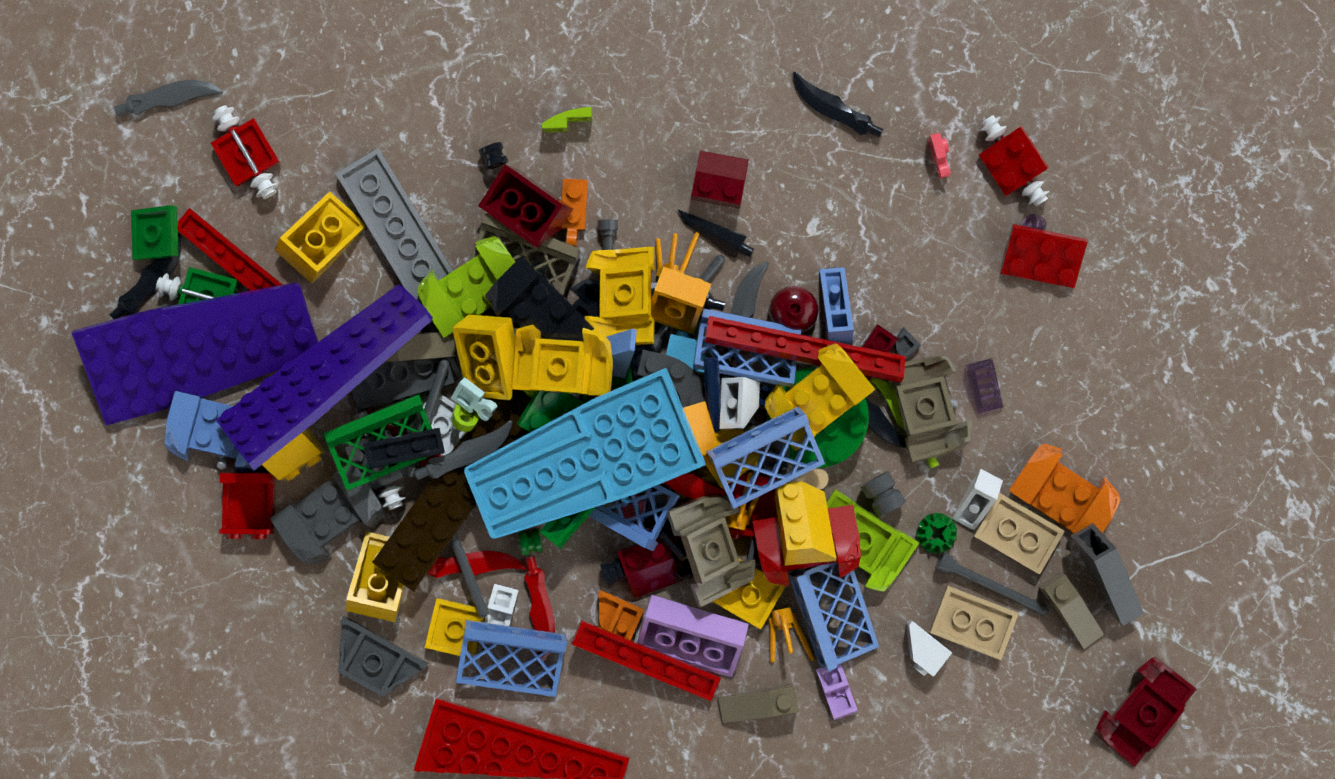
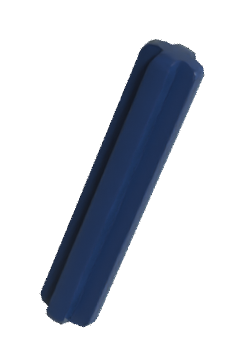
(712, 390)

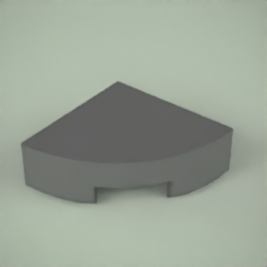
(906, 343)

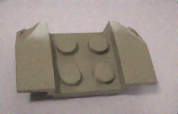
(928, 409)
(710, 547)

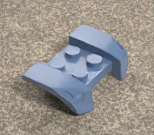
(194, 426)

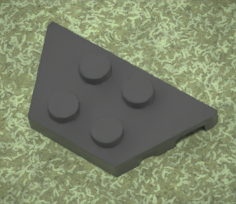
(374, 660)

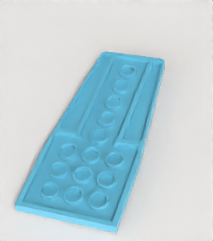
(587, 457)

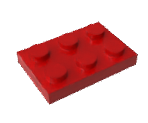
(1043, 256)

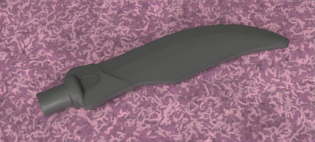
(167, 95)
(746, 295)
(465, 454)

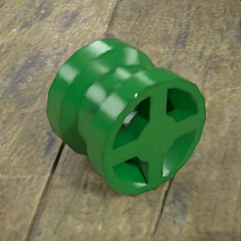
(530, 541)

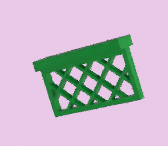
(367, 425)

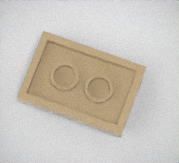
(1019, 533)
(973, 622)

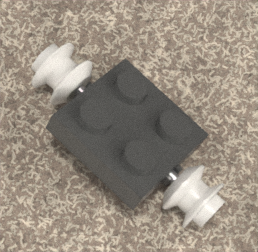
(390, 494)

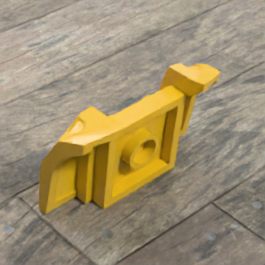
(624, 291)
(562, 364)
(822, 393)

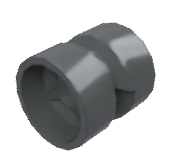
(883, 494)

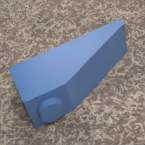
(836, 306)

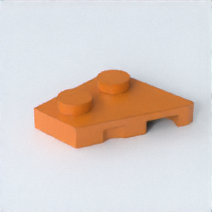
(618, 615)

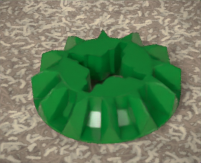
(924, 533)

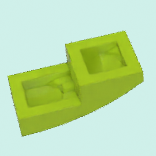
(559, 122)

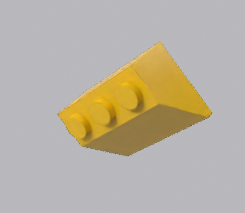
(804, 524)

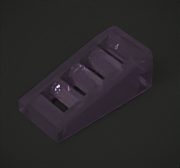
(971, 368)

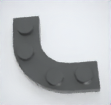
(683, 377)

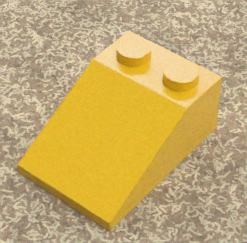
(319, 237)
(487, 353)
(295, 455)
(371, 588)

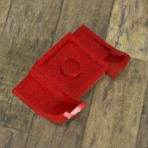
(845, 541)

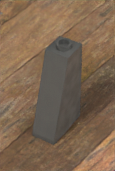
(1108, 573)

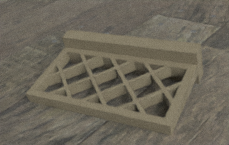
(551, 247)

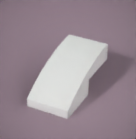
(501, 605)

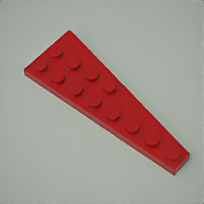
(486, 744)

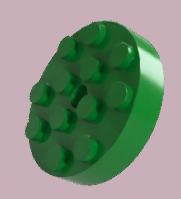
(841, 436)

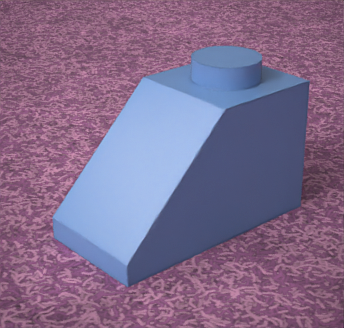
(622, 351)

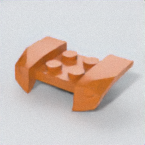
(1065, 493)

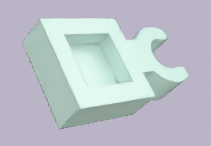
(471, 399)

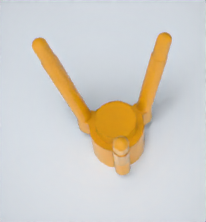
(670, 264)
(743, 517)
(783, 620)

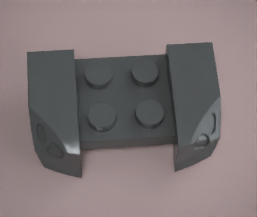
(326, 515)

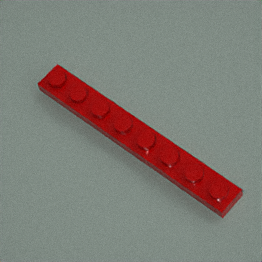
(799, 347)

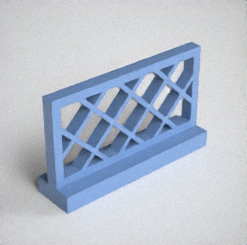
(767, 375)
(763, 437)
(627, 527)
(817, 624)
(511, 637)

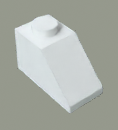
(738, 402)
(978, 499)
(925, 650)

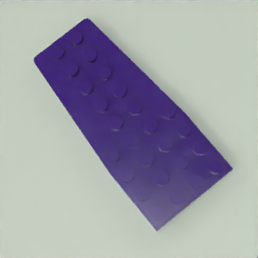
(192, 348)
(321, 376)

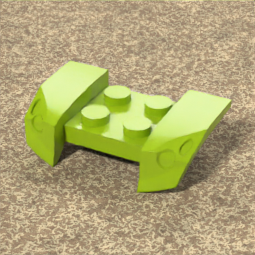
(464, 288)
(881, 546)

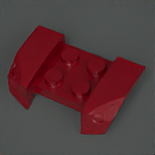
(1145, 712)

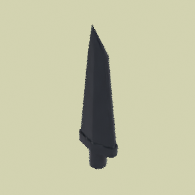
(726, 239)

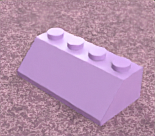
(693, 635)

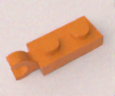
(575, 195)

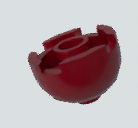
(803, 300)

